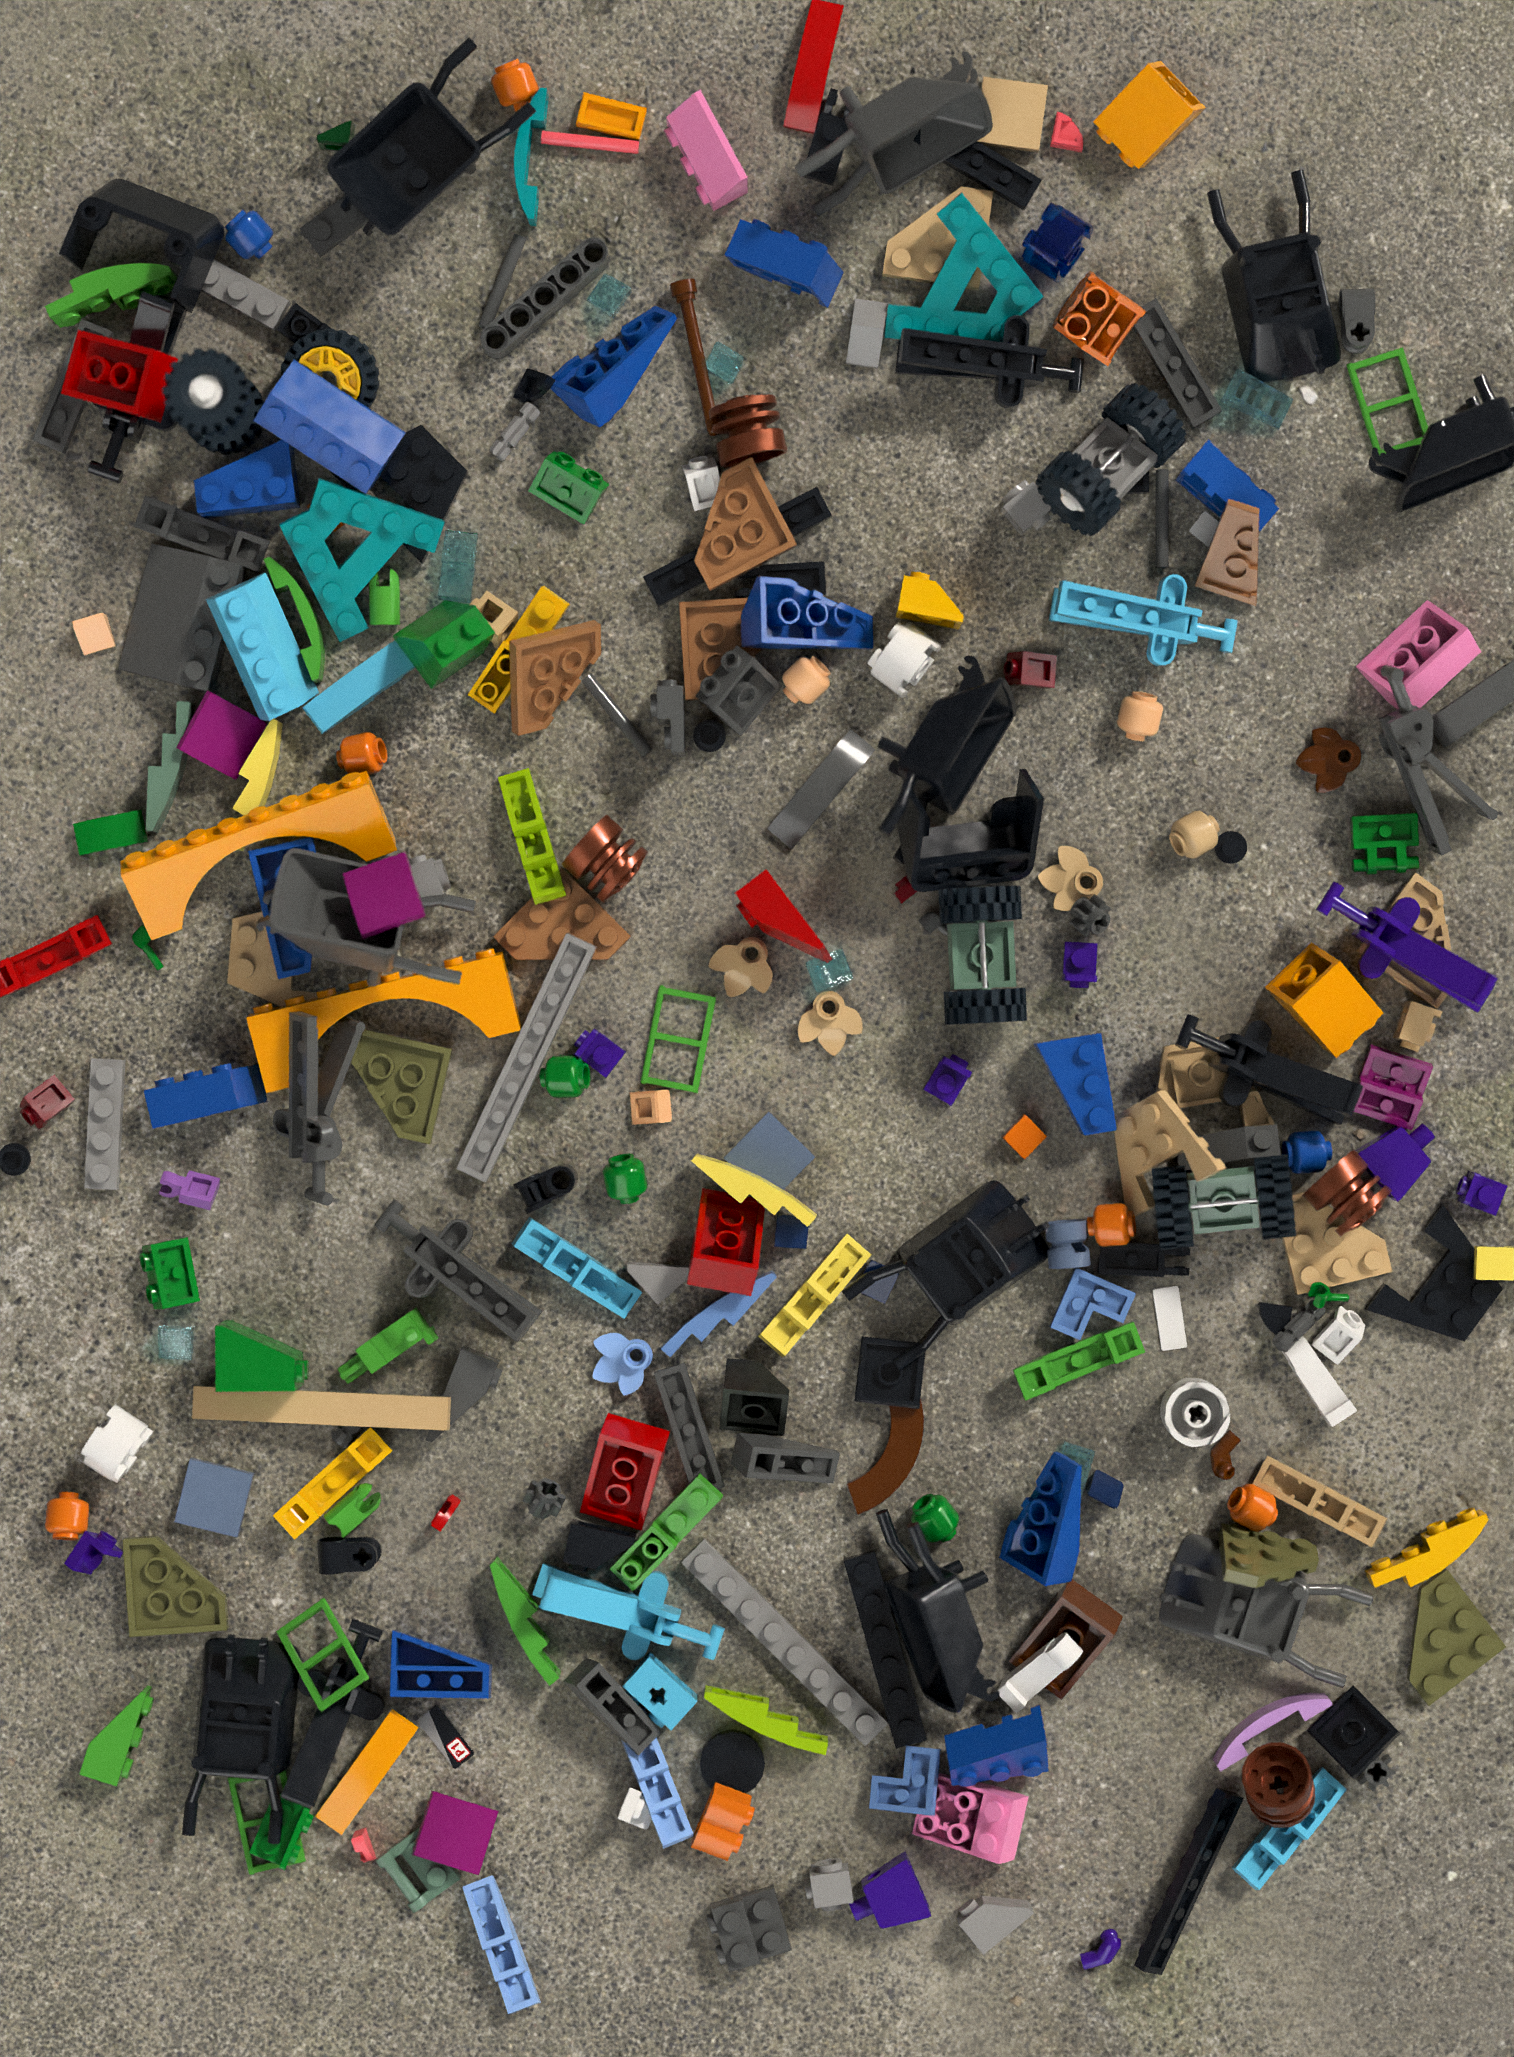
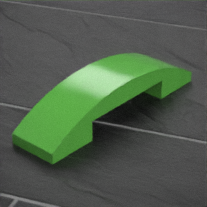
(314, 655)
(1078, 1359)

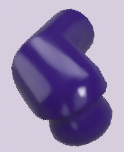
(1105, 1953)

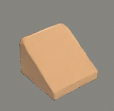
(94, 633)
(650, 1107)

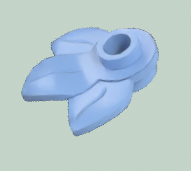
(617, 1363)

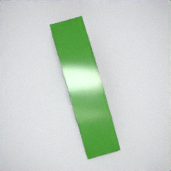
(519, 1608)

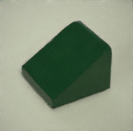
(336, 137)

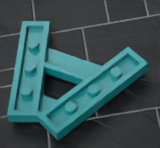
(974, 247)
(388, 527)

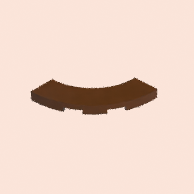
(895, 1461)

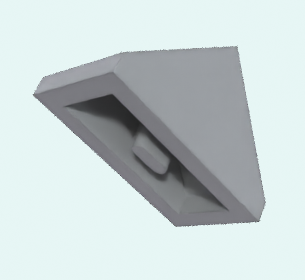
(866, 333)
(657, 1278)

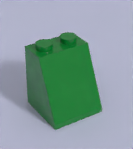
(445, 640)
(255, 1361)

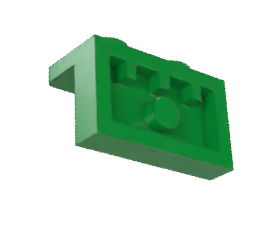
(568, 486)
(169, 1273)
(295, 1820)

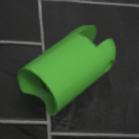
(384, 601)
(352, 1510)

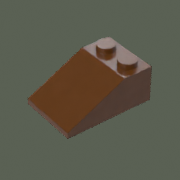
(1084, 1619)

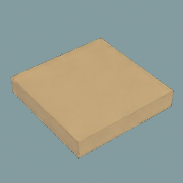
(1016, 113)

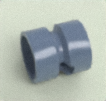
(1068, 1244)

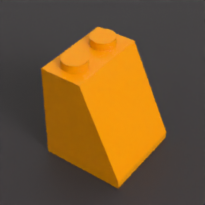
(1147, 114)
(1325, 999)

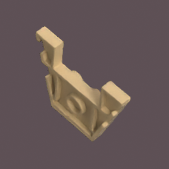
(253, 965)
(1194, 1083)
(1150, 1136)

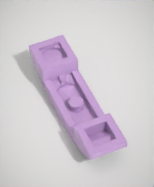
(1306, 1704)

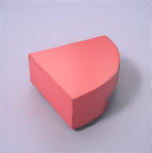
(1066, 134)
(362, 1844)

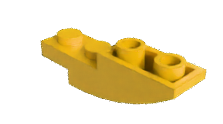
(539, 617)
(1441, 1547)

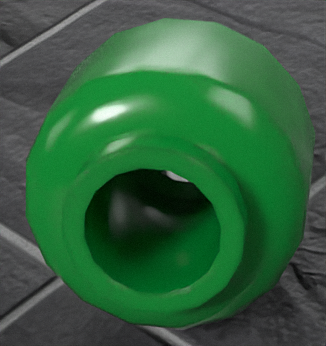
(565, 1076)
(624, 1178)
(935, 1517)

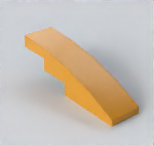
(366, 1771)

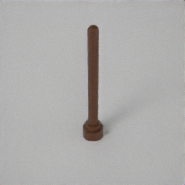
(685, 292)

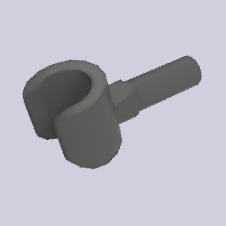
(931, 921)

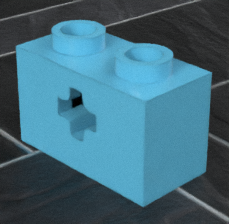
(677, 1695)

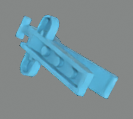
(1162, 620)
(641, 1615)

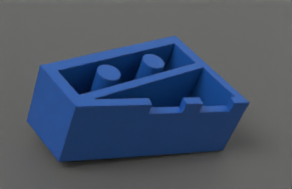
(784, 260)
(1215, 479)
(251, 484)
(1082, 1079)
(204, 1095)
(435, 1671)
(998, 1751)

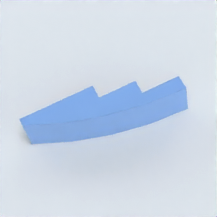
(659, 1793)
(501, 1944)

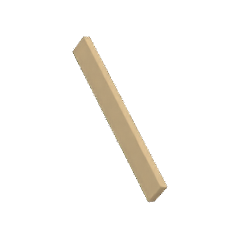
(324, 1408)

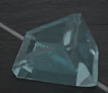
(609, 295)
(725, 362)
(829, 974)
(175, 1342)

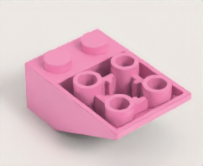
(975, 1820)

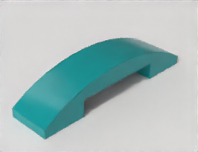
(528, 194)

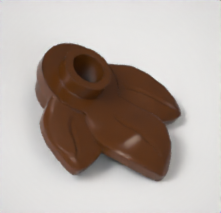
(1324, 759)

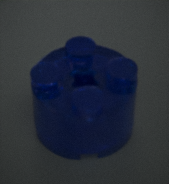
(1056, 242)

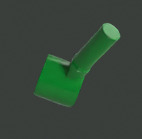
(141, 939)
(1322, 1295)

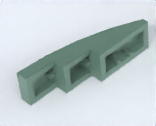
(165, 779)

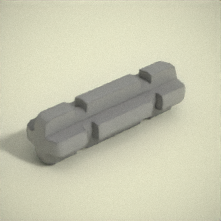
(514, 431)

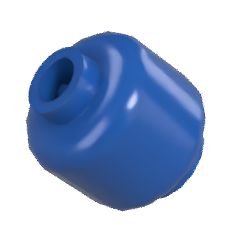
(249, 234)
(1307, 1152)

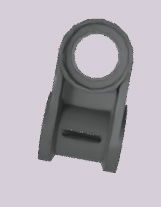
(1357, 313)

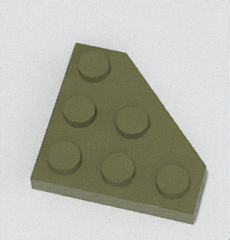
(404, 1081)
(1255, 1556)
(168, 1592)
(1447, 1638)

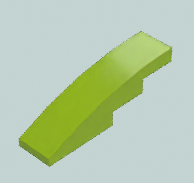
(532, 836)
(754, 1713)

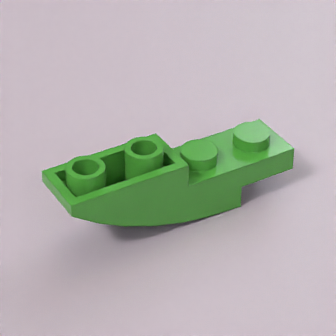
(111, 284)
(666, 1531)

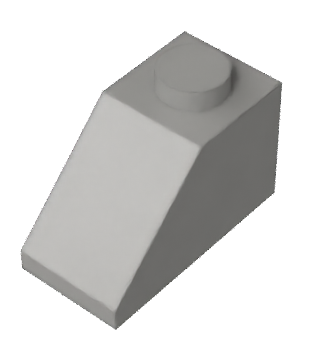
(992, 1919)

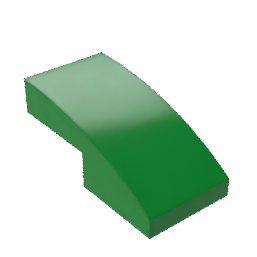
(110, 832)

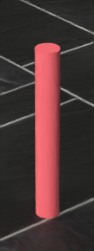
(590, 142)

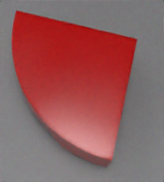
(445, 1512)

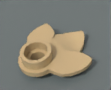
(1066, 877)
(739, 970)
(832, 1027)

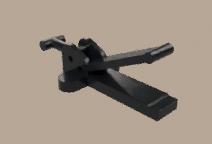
(156, 328)
(1006, 362)
(1249, 1064)
(329, 1725)

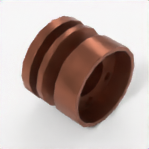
(746, 423)
(605, 858)
(1347, 1193)
(1273, 1768)

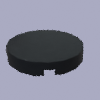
(732, 1760)

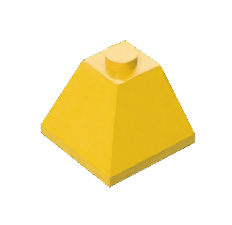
(927, 602)

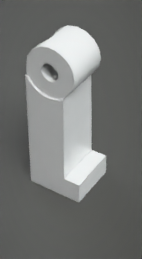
(1319, 1383)
(1038, 1671)

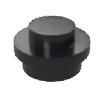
(709, 735)
(1231, 847)
(14, 1159)

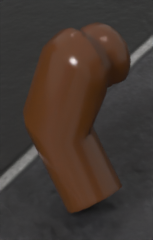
(1221, 1458)

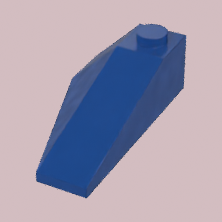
(606, 377)
(793, 617)
(265, 864)
(1047, 1531)

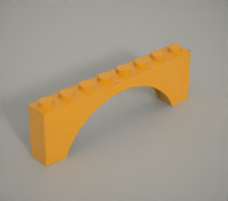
(337, 812)
(481, 996)

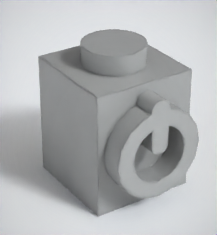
(1025, 507)
(429, 876)
(829, 1884)

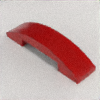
(813, 66)
(53, 955)

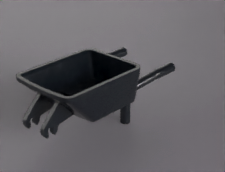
(411, 153)
(1279, 298)
(1452, 451)
(950, 745)
(965, 1258)
(936, 1621)
(244, 1719)

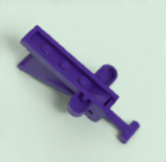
(1392, 939)

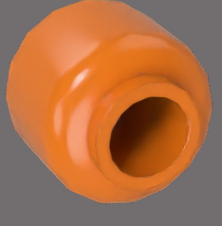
(514, 84)
(362, 753)
(1112, 1224)
(1252, 1507)
(67, 1516)

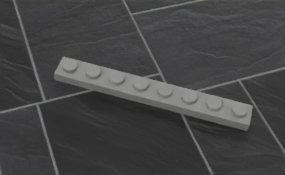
(526, 1057)
(784, 1642)

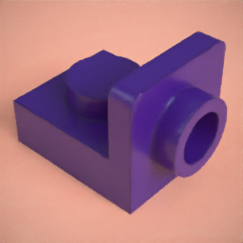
(1079, 964)
(598, 1051)
(948, 1078)
(1480, 1192)
(90, 1551)

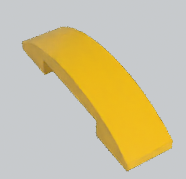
(332, 1482)

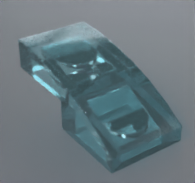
(458, 566)

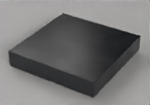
(881, 1380)
(1353, 1732)

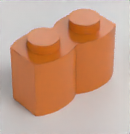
(722, 1821)

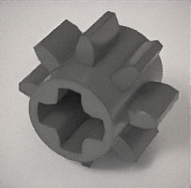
(1090, 915)
(544, 1498)
(1380, 1776)

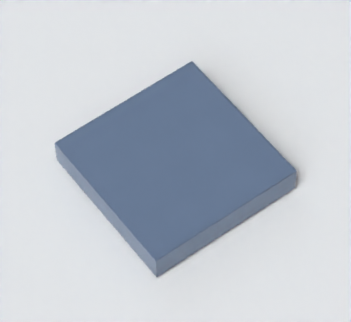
(770, 1152)
(214, 1497)

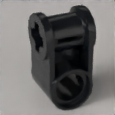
(544, 1187)
(341, 1554)

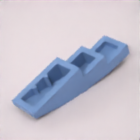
(729, 1305)

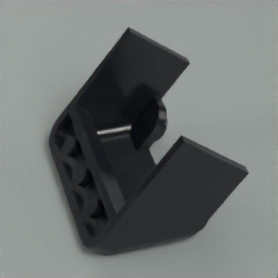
(191, 238)
(973, 851)

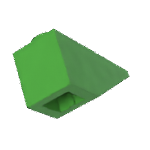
(110, 1750)

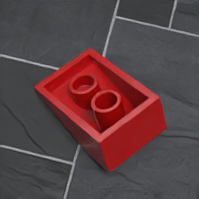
(117, 375)
(768, 907)
(726, 1243)
(624, 1471)

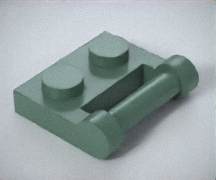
(433, 1875)

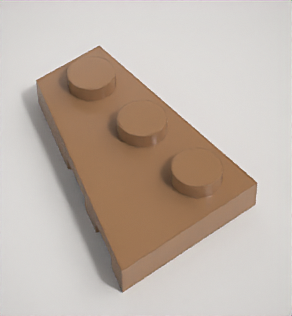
(1232, 556)

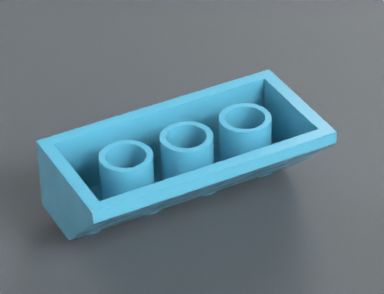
(262, 647)

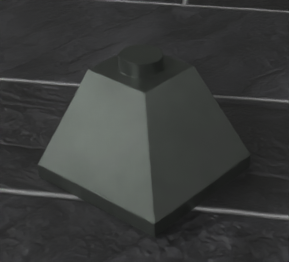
(753, 1399)

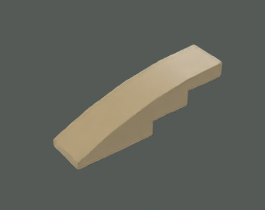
(1320, 1501)

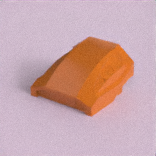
(1097, 318)

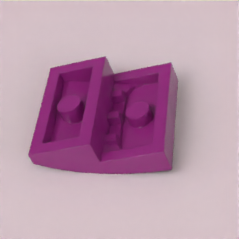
(221, 735)
(384, 895)
(1392, 1086)
(455, 1833)

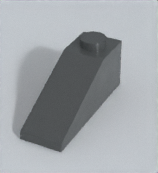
(1240, 1146)
(468, 1383)
(783, 1459)
(612, 1705)

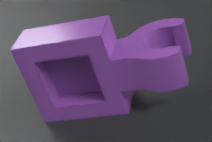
(193, 1190)

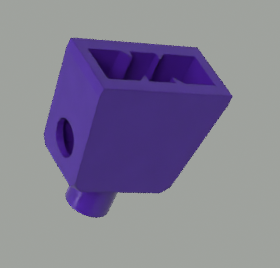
(1397, 1158)
(892, 1895)

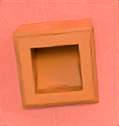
(1024, 1136)

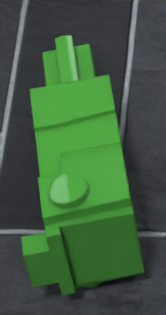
(388, 1345)

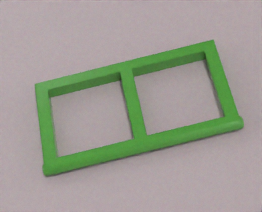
(1412, 395)
(656, 1035)
(302, 1668)
(242, 1825)

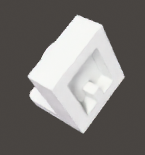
(702, 481)
(1340, 1335)
(635, 1810)

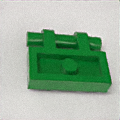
(1384, 831)

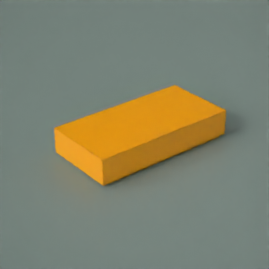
(611, 117)

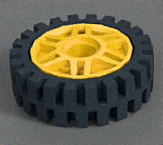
(343, 357)

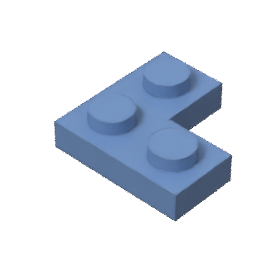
(1089, 1294)
(916, 1790)

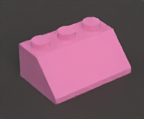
(706, 152)
(1429, 651)

